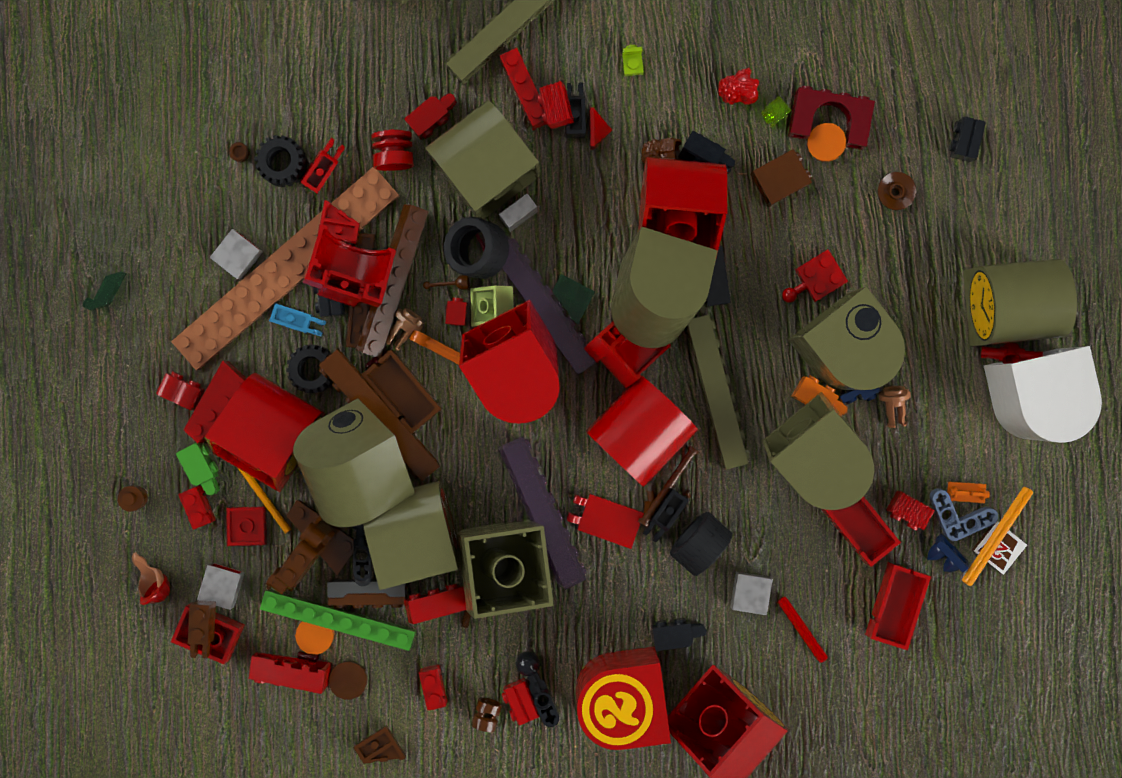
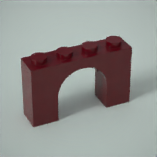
(856, 110)

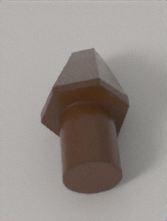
(651, 497)

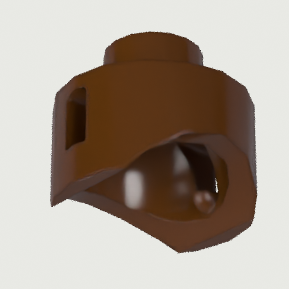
(132, 498)

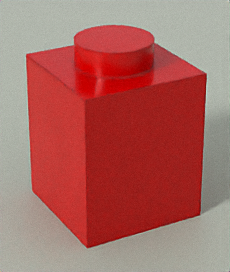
(456, 312)

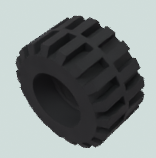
(267, 153)
(296, 369)

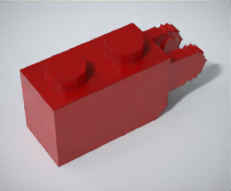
(430, 115)
(321, 167)

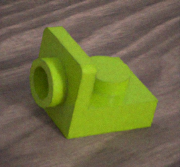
(632, 60)

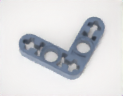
(954, 522)

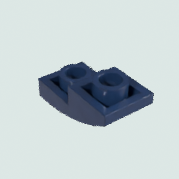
(850, 396)

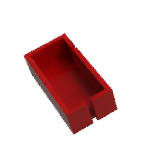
(864, 531)
(898, 606)

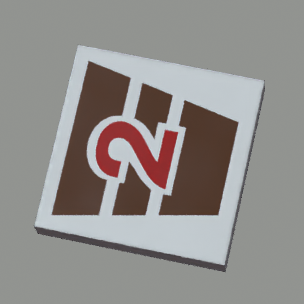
(1005, 553)

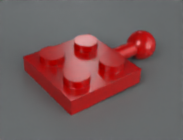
(818, 276)

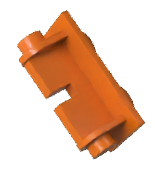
(967, 492)

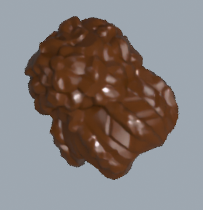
(666, 149)

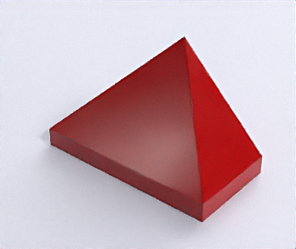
(598, 128)

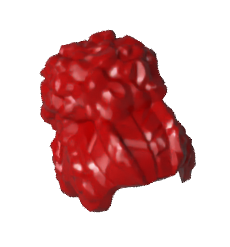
(739, 88)

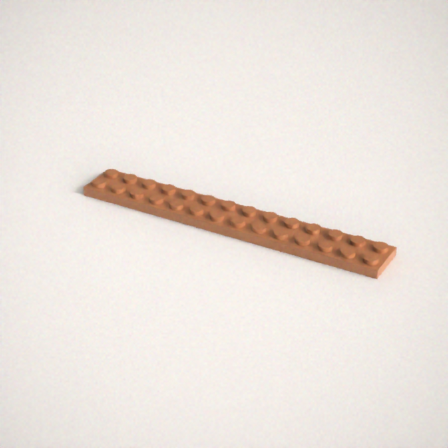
(276, 275)

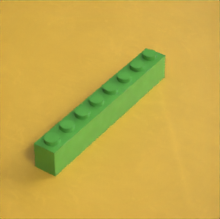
(338, 619)

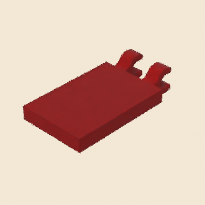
(607, 520)

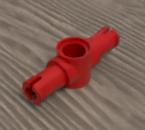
(1009, 353)

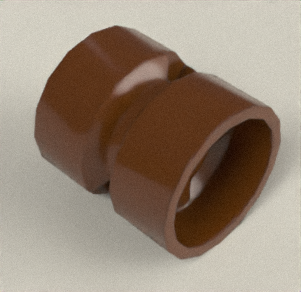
(486, 714)

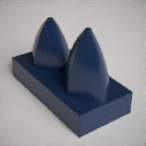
(944, 548)

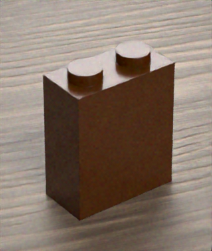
(781, 177)

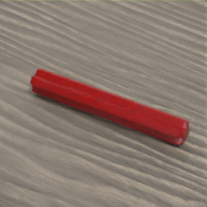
(802, 629)

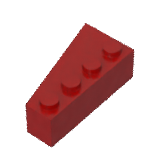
(217, 395)
(290, 672)

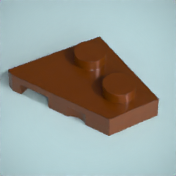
(379, 747)

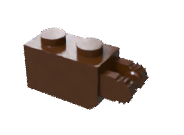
(201, 626)

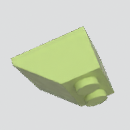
(489, 302)

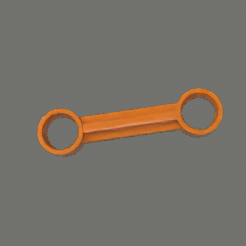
(435, 346)

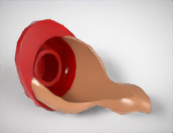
(153, 585)

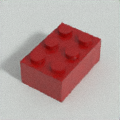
(225, 636)

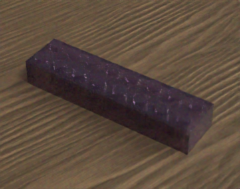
(540, 509)

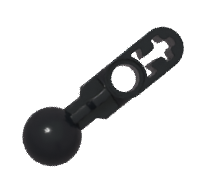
(360, 546)
(528, 665)

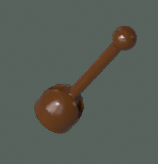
(461, 282)

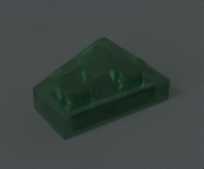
(573, 297)

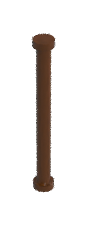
(668, 486)

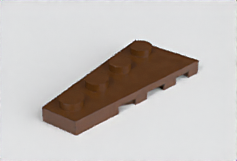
(339, 548)

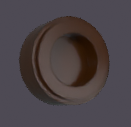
(239, 152)

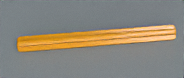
(997, 536)

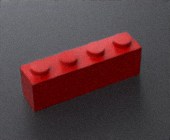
(523, 87)

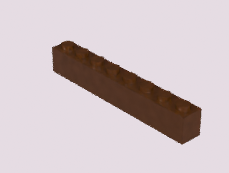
(405, 243)
(354, 386)

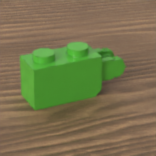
(199, 467)

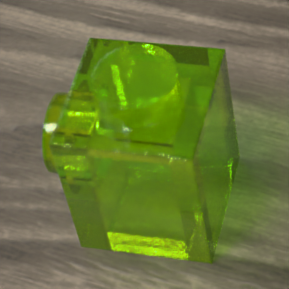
(775, 111)

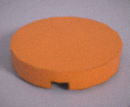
(826, 142)
(313, 638)

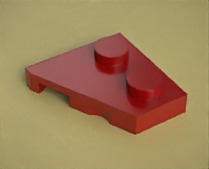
(339, 224)

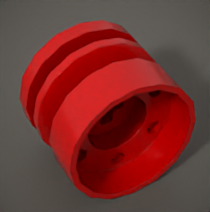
(392, 147)

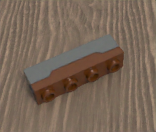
(347, 592)

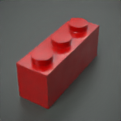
(435, 603)

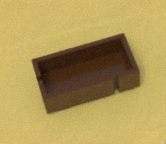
(402, 391)

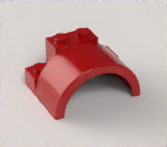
(348, 272)
(621, 356)

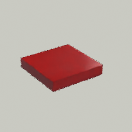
(246, 526)

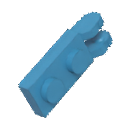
(294, 319)

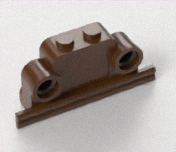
(311, 545)

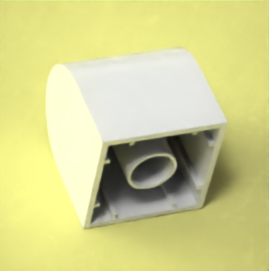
(1047, 396)

